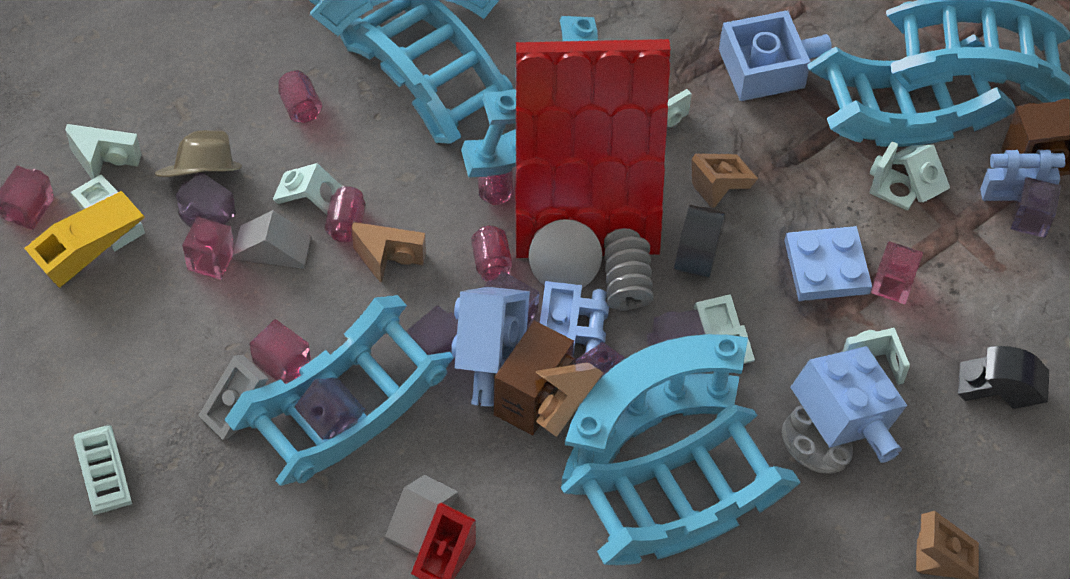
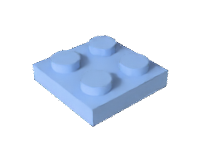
(828, 263)

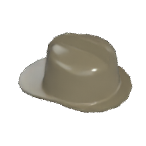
(202, 152)

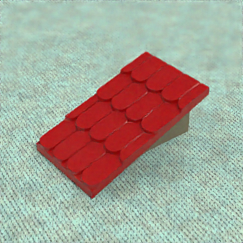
(591, 136)

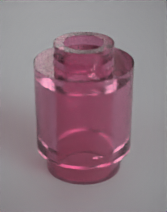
(299, 96)
(496, 188)
(344, 208)
(491, 252)

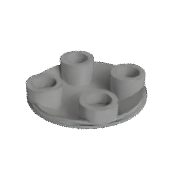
(565, 253)
(810, 448)

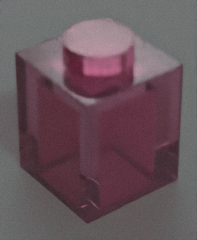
(25, 197)
(208, 248)
(896, 272)
(280, 352)

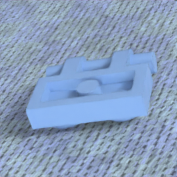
(1012, 168)
(564, 304)

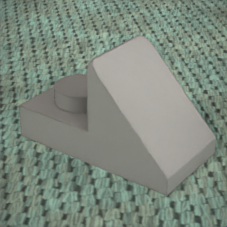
(237, 378)

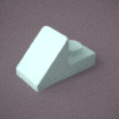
(97, 145)

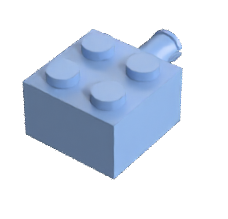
(768, 55)
(487, 332)
(851, 400)

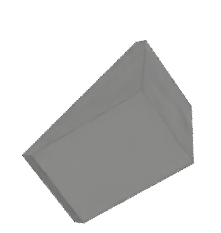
(272, 241)
(416, 512)

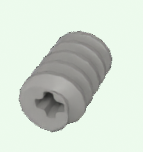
(627, 270)

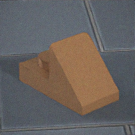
(718, 173)
(381, 243)
(573, 385)
(945, 549)

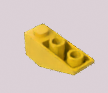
(83, 236)

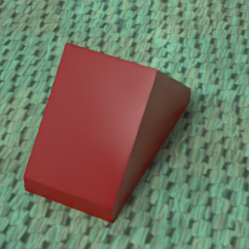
(445, 544)

